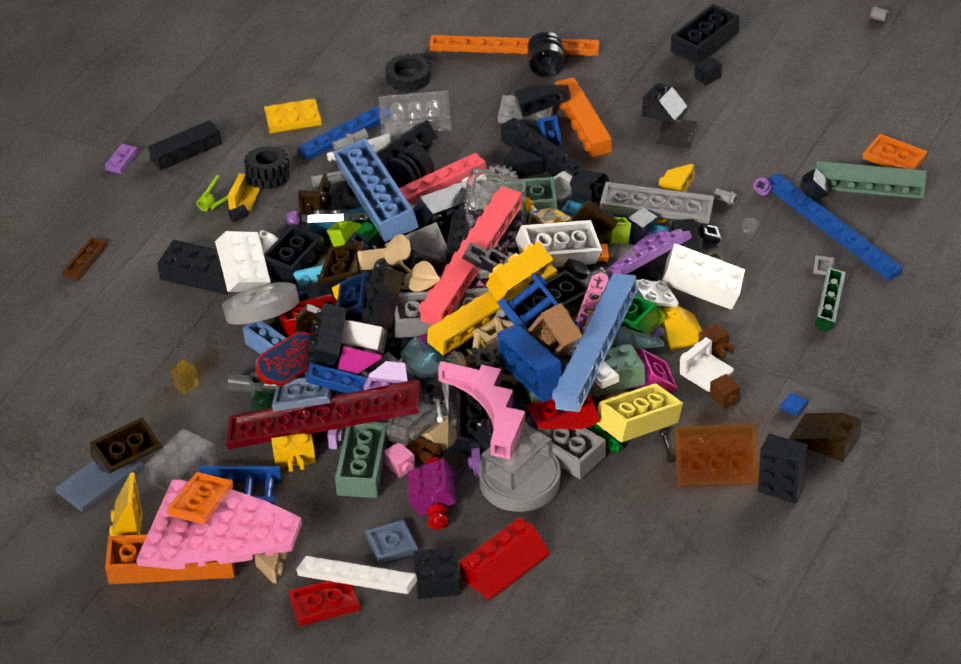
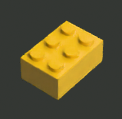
(517, 272)

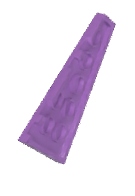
(647, 249)

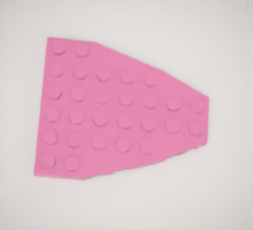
(232, 533)

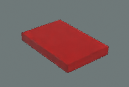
(323, 601)

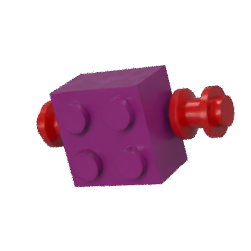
(432, 490)

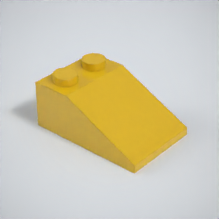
(127, 511)

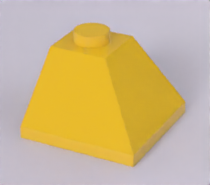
(680, 327)

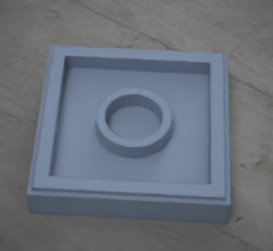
(391, 541)

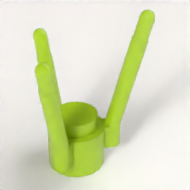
(206, 201)

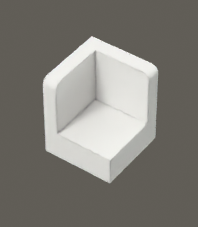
(562, 186)

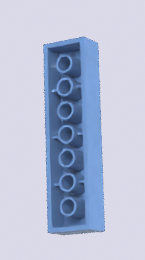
(375, 189)

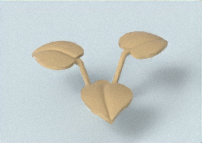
(423, 274)

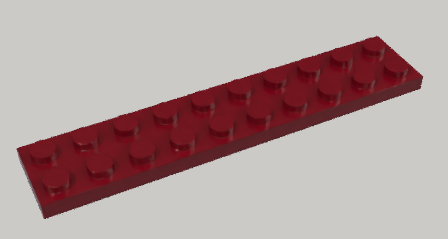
(341, 412)

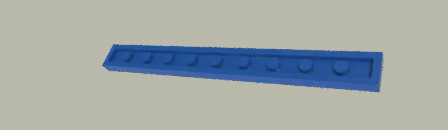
(835, 227)

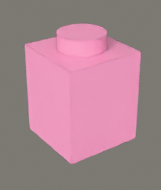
(399, 459)

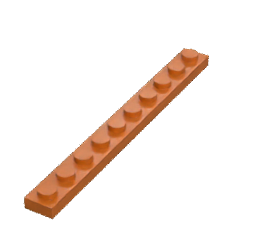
(506, 45)

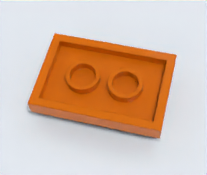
(894, 153)
(200, 498)

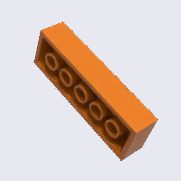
(123, 567)

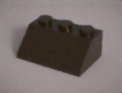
(124, 446)

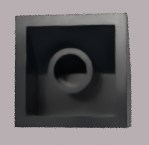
(663, 104)

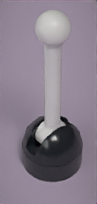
(438, 397)

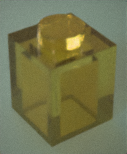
(184, 376)

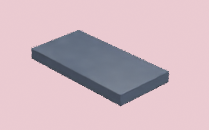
(92, 484)

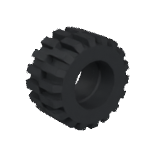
(267, 167)

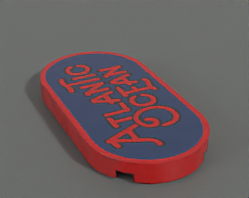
(284, 360)

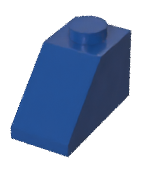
(549, 129)

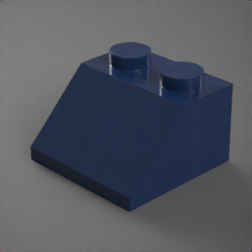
(353, 296)

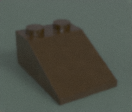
(341, 262)
(828, 433)

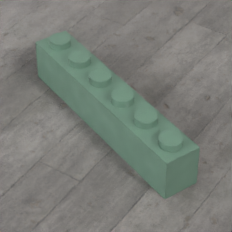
(874, 179)

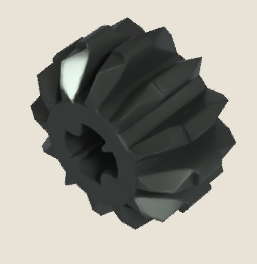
(482, 354)

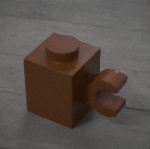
(719, 340)

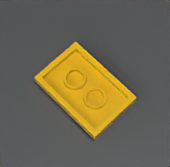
(292, 115)

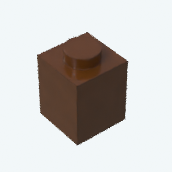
(725, 391)

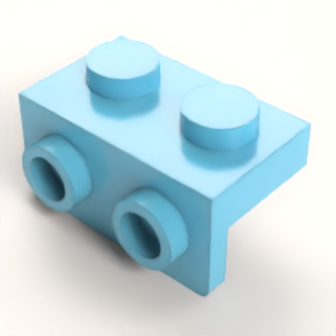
(307, 276)

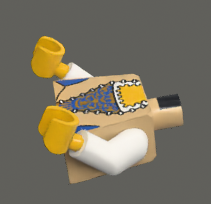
(544, 216)

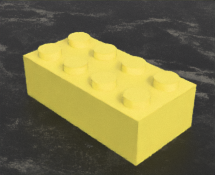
(638, 412)

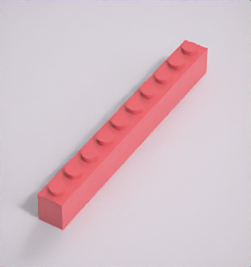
(460, 273)

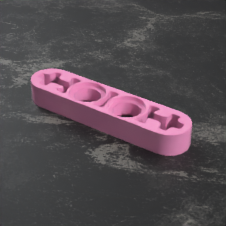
(588, 303)

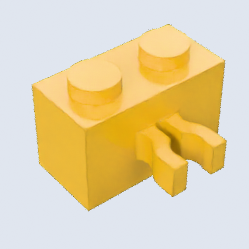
(293, 451)

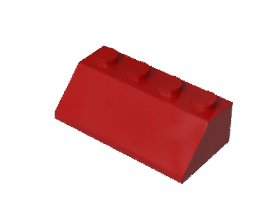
(503, 559)

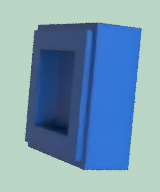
(794, 404)

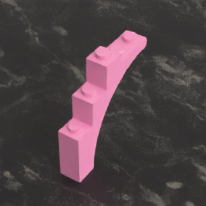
(497, 401)

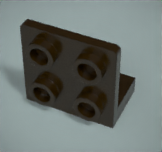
(315, 200)

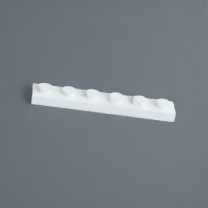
(357, 574)

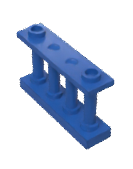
(510, 305)
(248, 475)

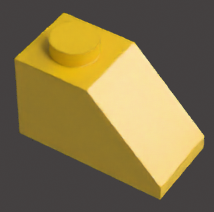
(678, 178)

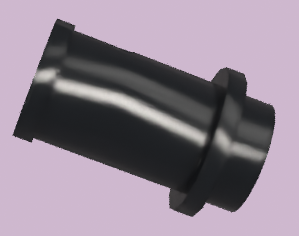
(427, 386)

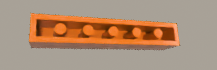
(585, 120)

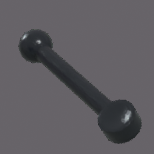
(670, 457)

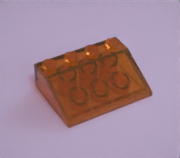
(716, 455)

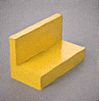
(242, 193)

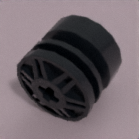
(545, 54)
(410, 165)

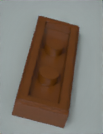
(85, 258)

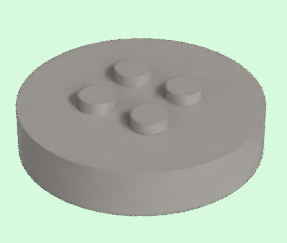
(260, 303)
(530, 494)

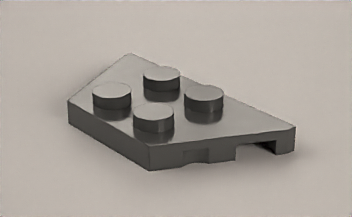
(335, 215)

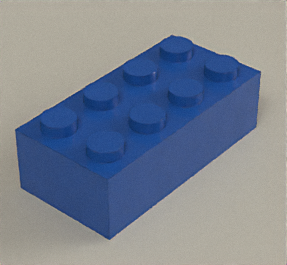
(529, 361)

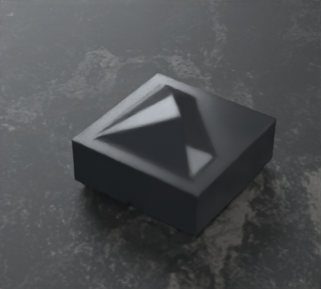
(709, 233)

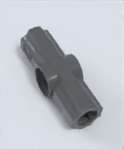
(249, 383)

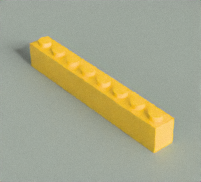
(460, 325)

